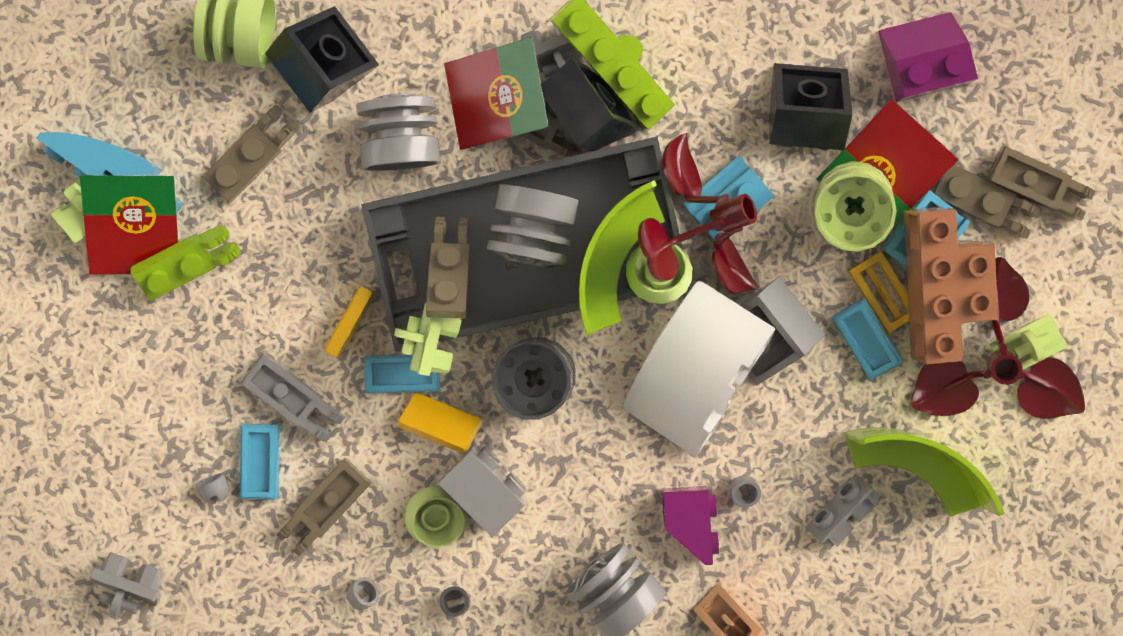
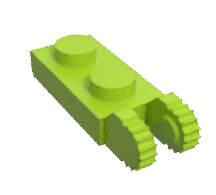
(184, 262)

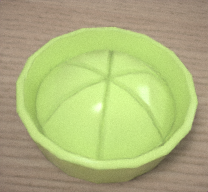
(649, 288)
(427, 509)

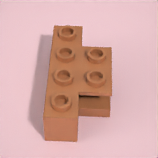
(945, 284)

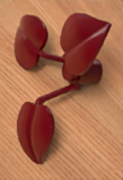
(727, 216)
(1045, 392)

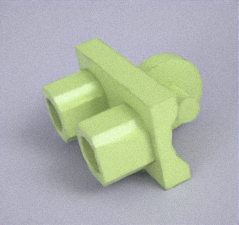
(1034, 341)
(425, 355)

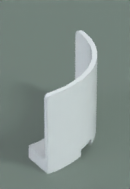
(694, 365)

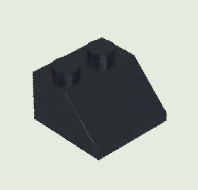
(320, 58)
(586, 107)
(809, 107)

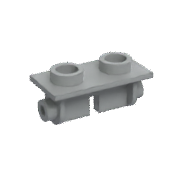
(831, 523)

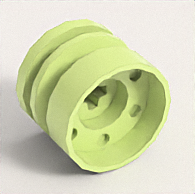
(234, 25)
(854, 227)

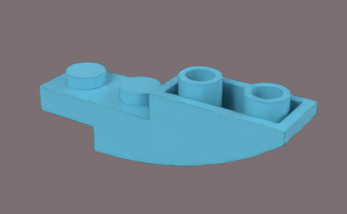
(96, 156)

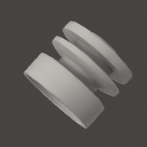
(398, 133)
(532, 225)
(610, 587)

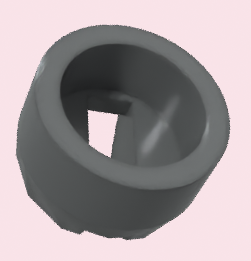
(454, 593)

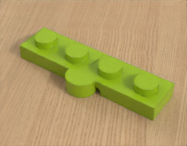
(613, 60)

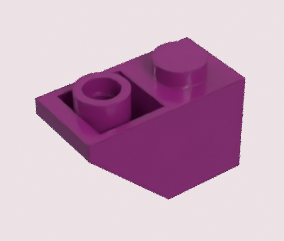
(688, 520)

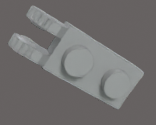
(289, 395)

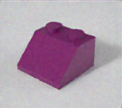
(927, 56)

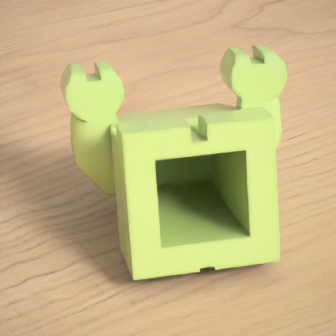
(71, 217)

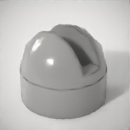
(213, 486)
(752, 487)
(369, 587)

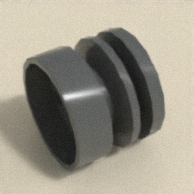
(512, 382)

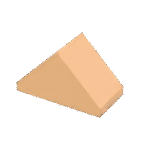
(726, 615)

